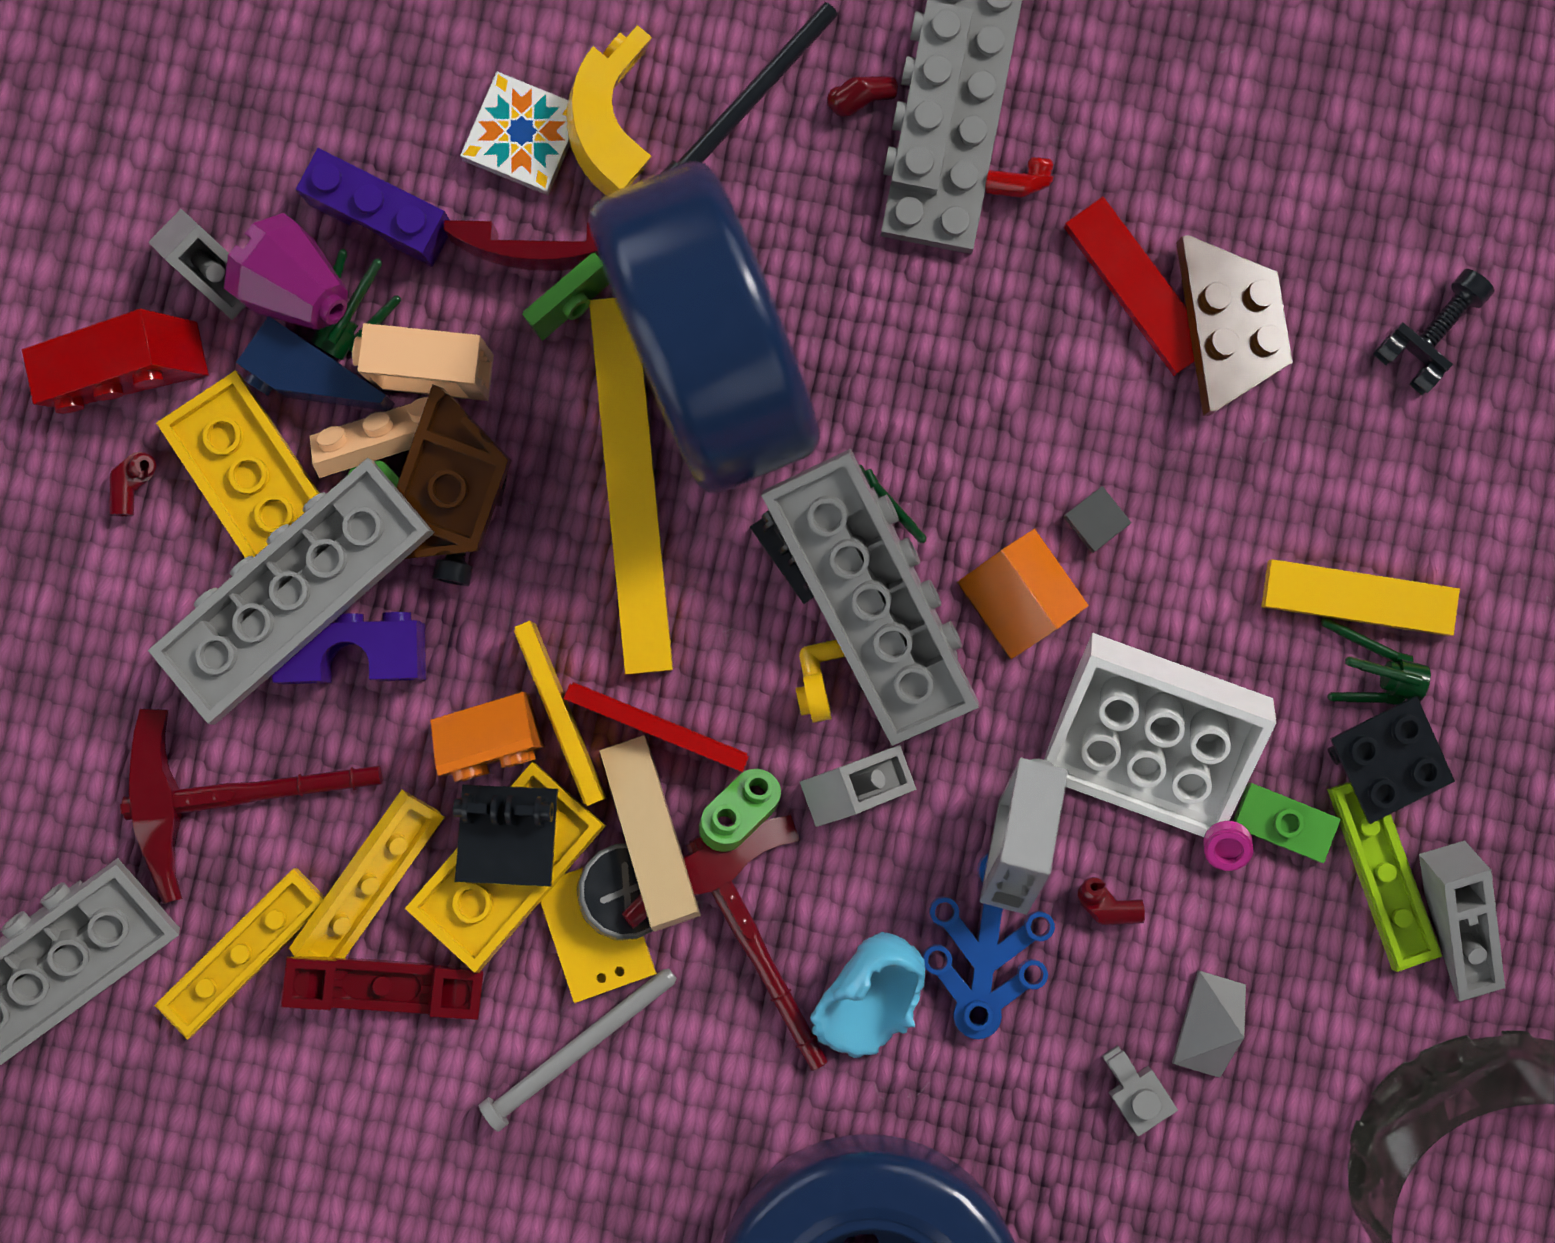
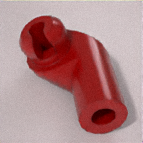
(1020, 184)

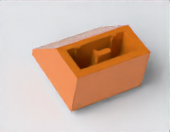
(485, 735)

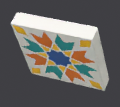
(519, 134)

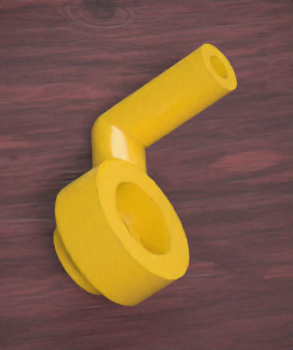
(813, 696)

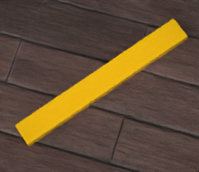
(631, 493)

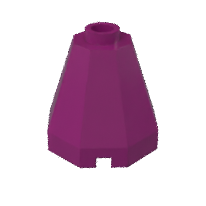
(285, 275)

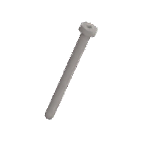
(497, 1111)

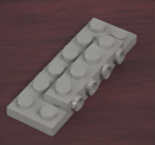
(948, 121)
(290, 590)
(873, 596)
(74, 951)

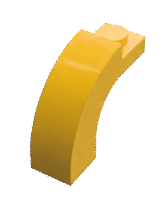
(595, 136)

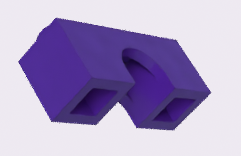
(375, 204)
(392, 647)

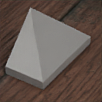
(1211, 1024)

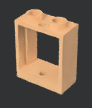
(417, 358)

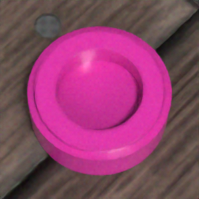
(1228, 845)

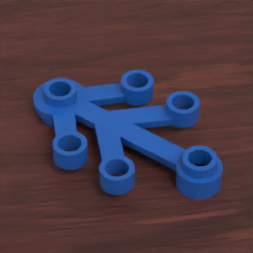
(985, 957)

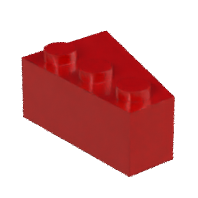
(114, 360)

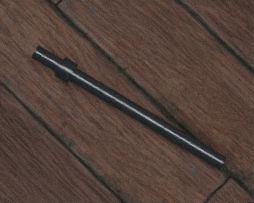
(759, 86)

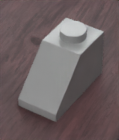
(197, 259)
(857, 786)

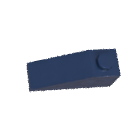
(302, 372)

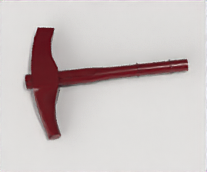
(158, 803)
(713, 873)

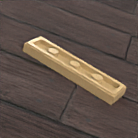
(649, 833)

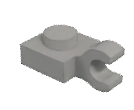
(1139, 1095)

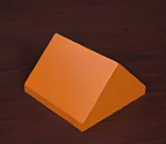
(1022, 594)

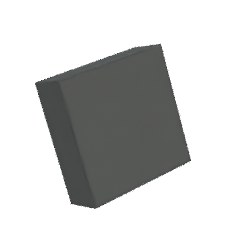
(1097, 519)

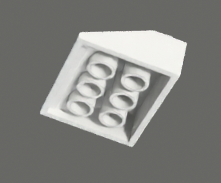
(1159, 736)

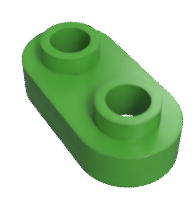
(742, 807)

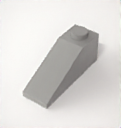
(1464, 917)

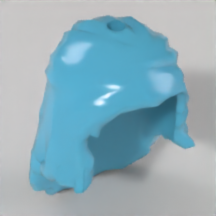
(871, 997)

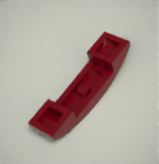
(482, 241)
(381, 986)

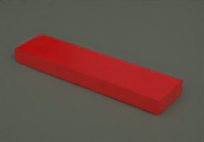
(1134, 282)
(656, 726)

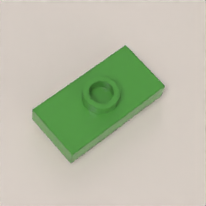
(567, 298)
(1286, 822)

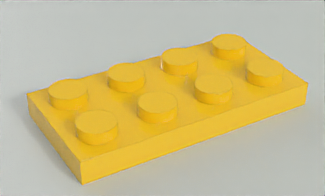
(239, 462)
(481, 917)

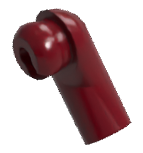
(859, 92)
(127, 479)
(1105, 908)

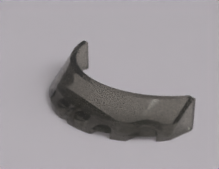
(1430, 1099)

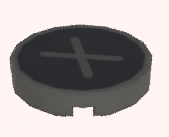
(606, 890)

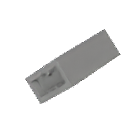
(1024, 835)

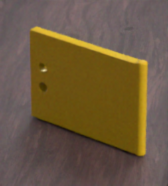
(588, 953)

